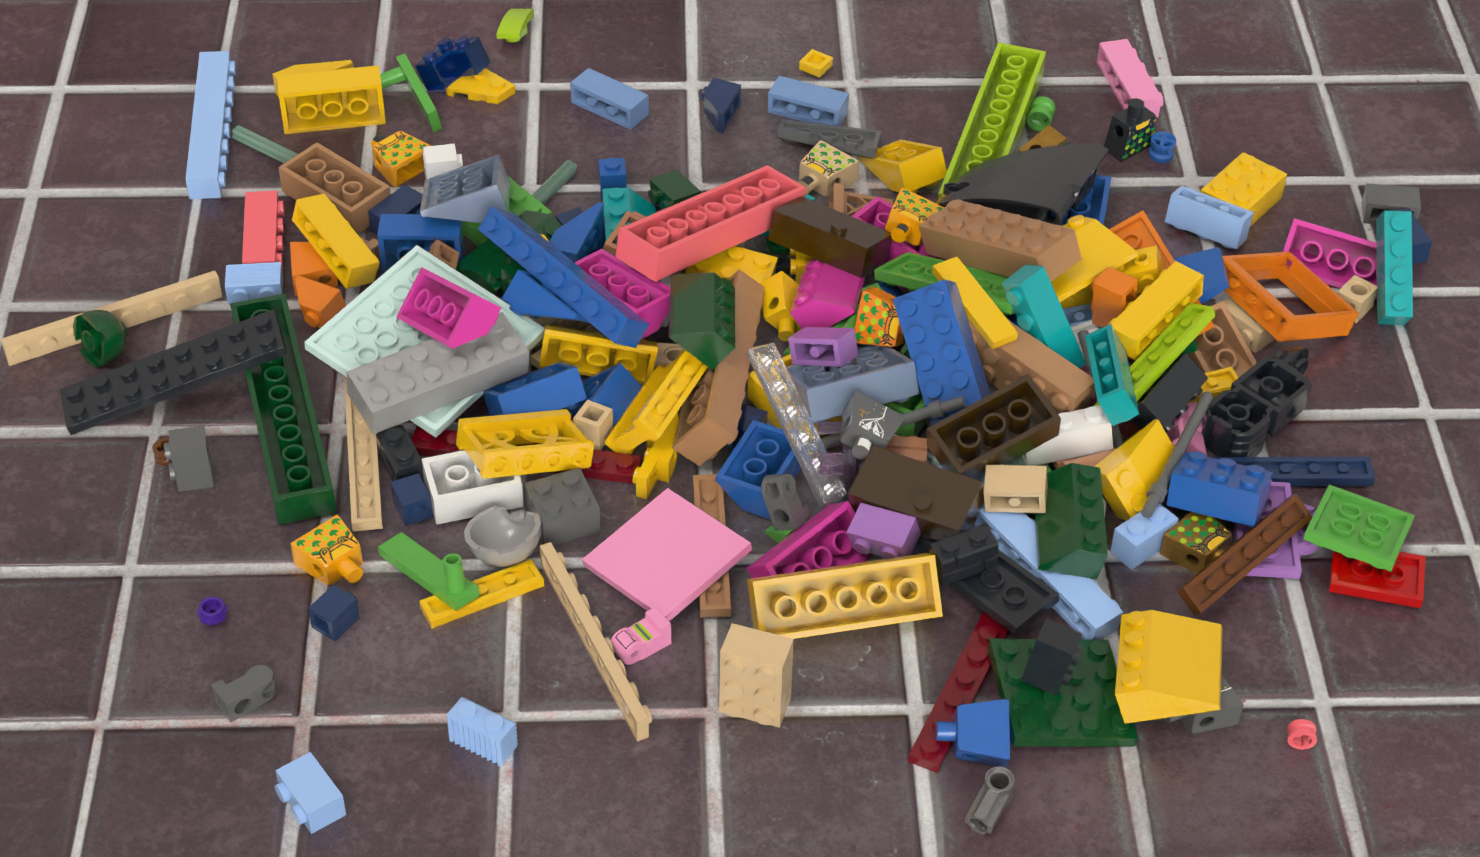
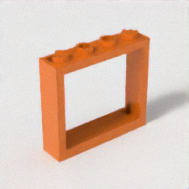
(1333, 314)

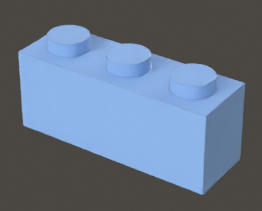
(1209, 217)

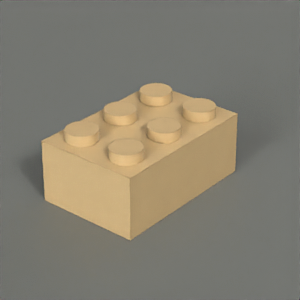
(755, 675)

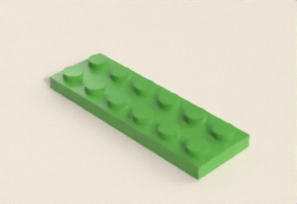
(915, 272)

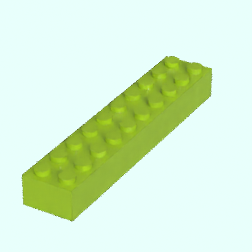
(998, 109)

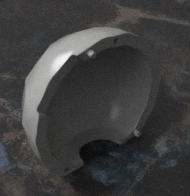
(501, 538)

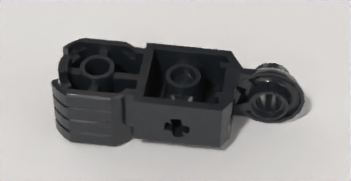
(1258, 404)

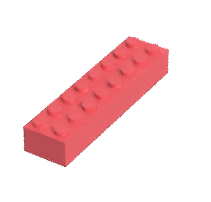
(705, 223)

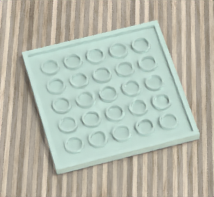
(371, 331)

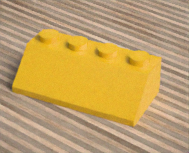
(596, 352)

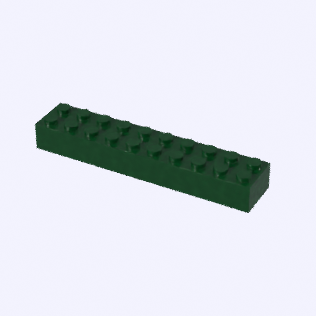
(287, 423)

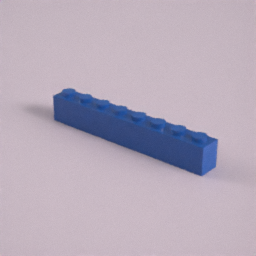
(564, 277)

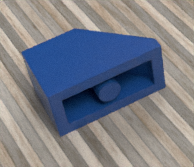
(611, 173)

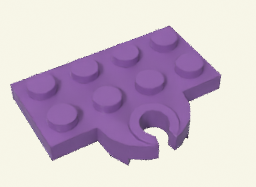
(1285, 559)

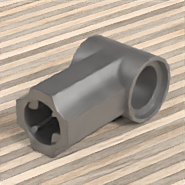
(990, 800)

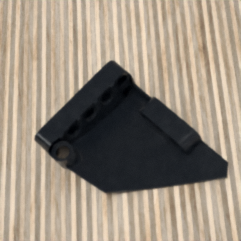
(1031, 181)

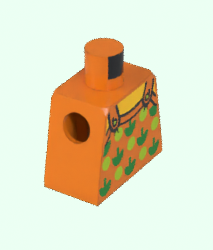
(878, 320)

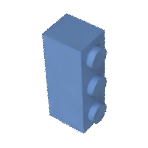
(609, 98)
(807, 102)

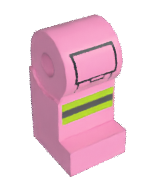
(642, 638)

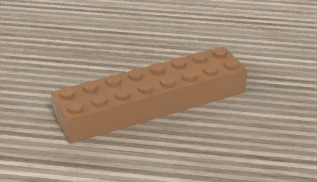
(714, 405)

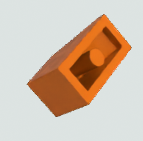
(318, 301)

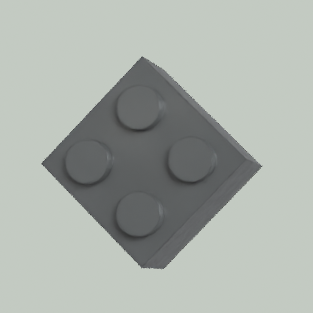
(564, 506)

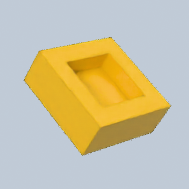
(815, 63)

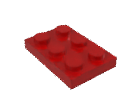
(1360, 579)

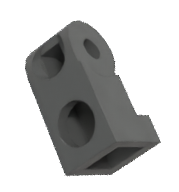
(783, 502)
(245, 692)

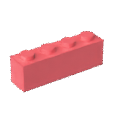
(263, 228)

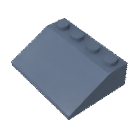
(467, 191)
(875, 372)

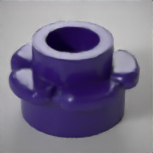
(212, 611)

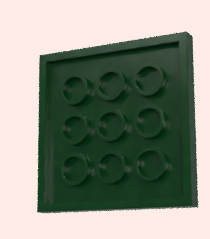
(1079, 713)

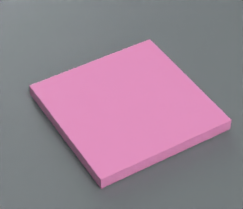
(667, 554)

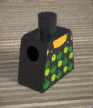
(1130, 131)

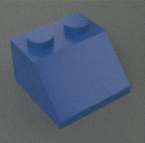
(612, 389)

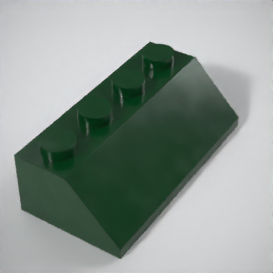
(486, 261)
(703, 316)
(1073, 528)

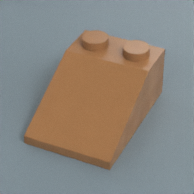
(1222, 345)

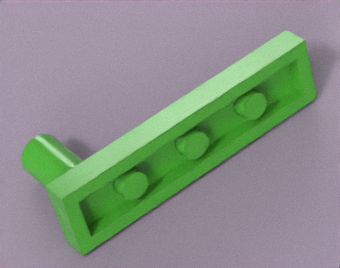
(406, 73)
(439, 577)

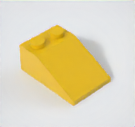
(907, 165)
(1133, 468)

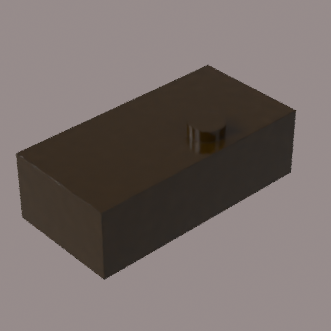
(830, 236)
(994, 429)
(937, 497)

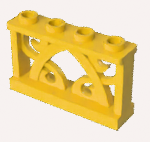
(656, 403)
(492, 441)

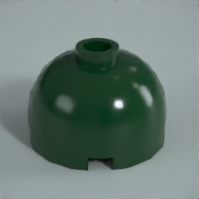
(100, 335)

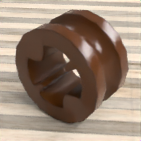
(158, 450)

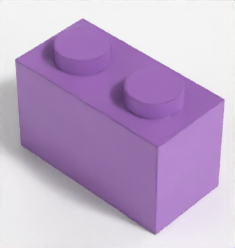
(823, 346)
(883, 532)

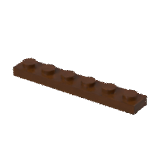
(1244, 554)

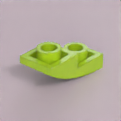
(514, 24)

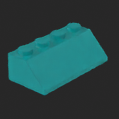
(618, 202)

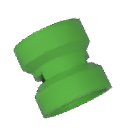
(1040, 113)

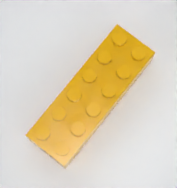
(846, 597)

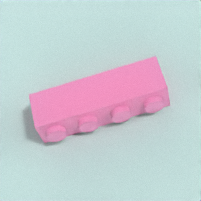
(1128, 75)

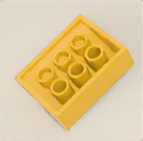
(1098, 251)
(1167, 666)

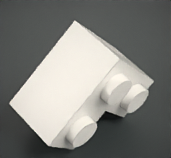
(440, 159)

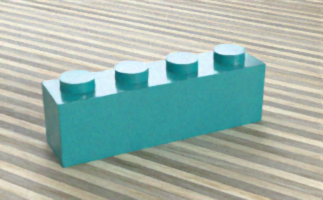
(1394, 267)
(1041, 312)
(1111, 375)

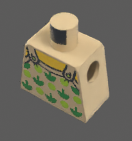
(827, 166)

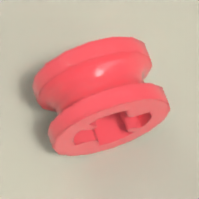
(1301, 734)

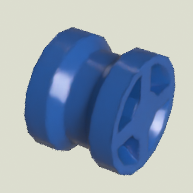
(1162, 147)

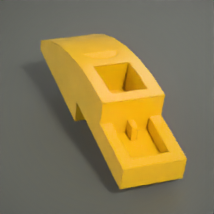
(658, 461)

